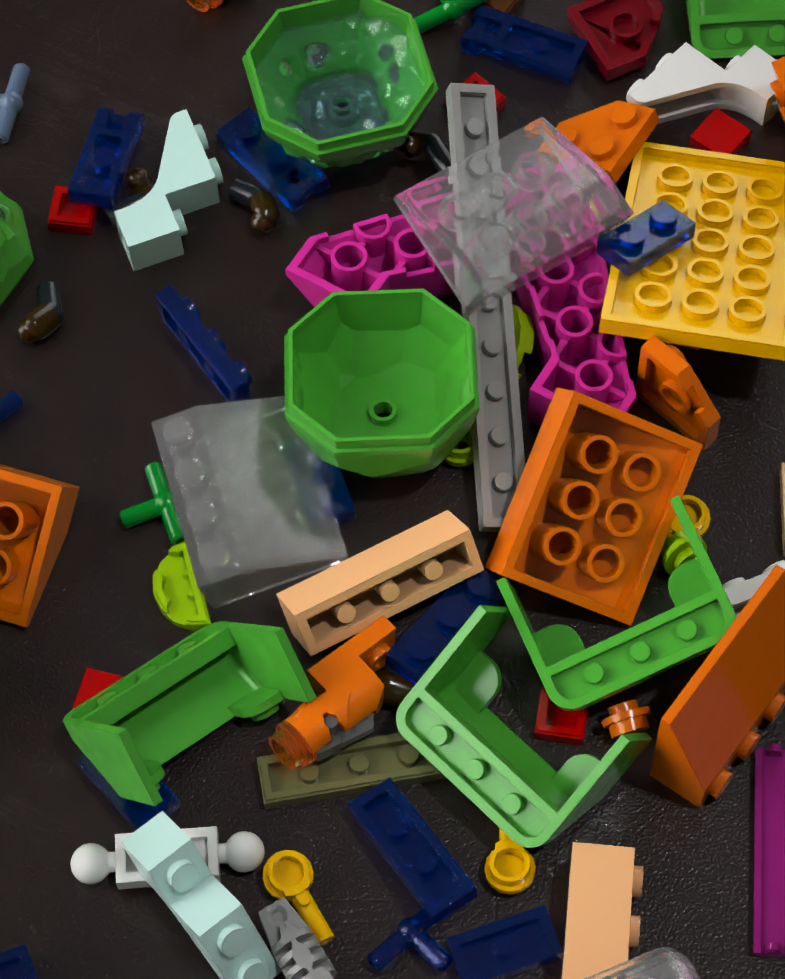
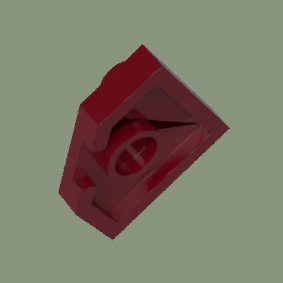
(617, 32)

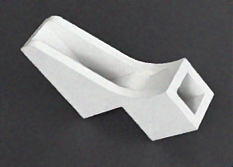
(693, 84)

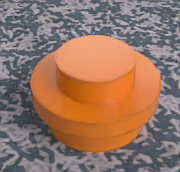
(626, 719)

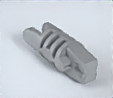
(294, 943)

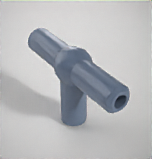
(11, 101)

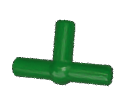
(446, 11)
(160, 505)

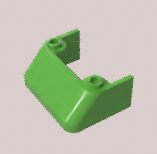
(584, 676)
(182, 698)
(485, 759)

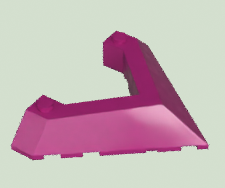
(562, 304)

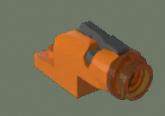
(345, 700)

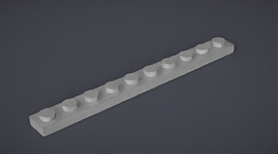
(498, 425)

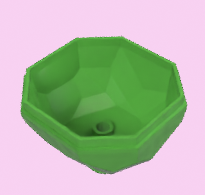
(376, 357)

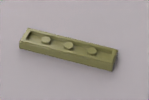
(346, 772)

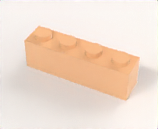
(380, 582)
(599, 908)

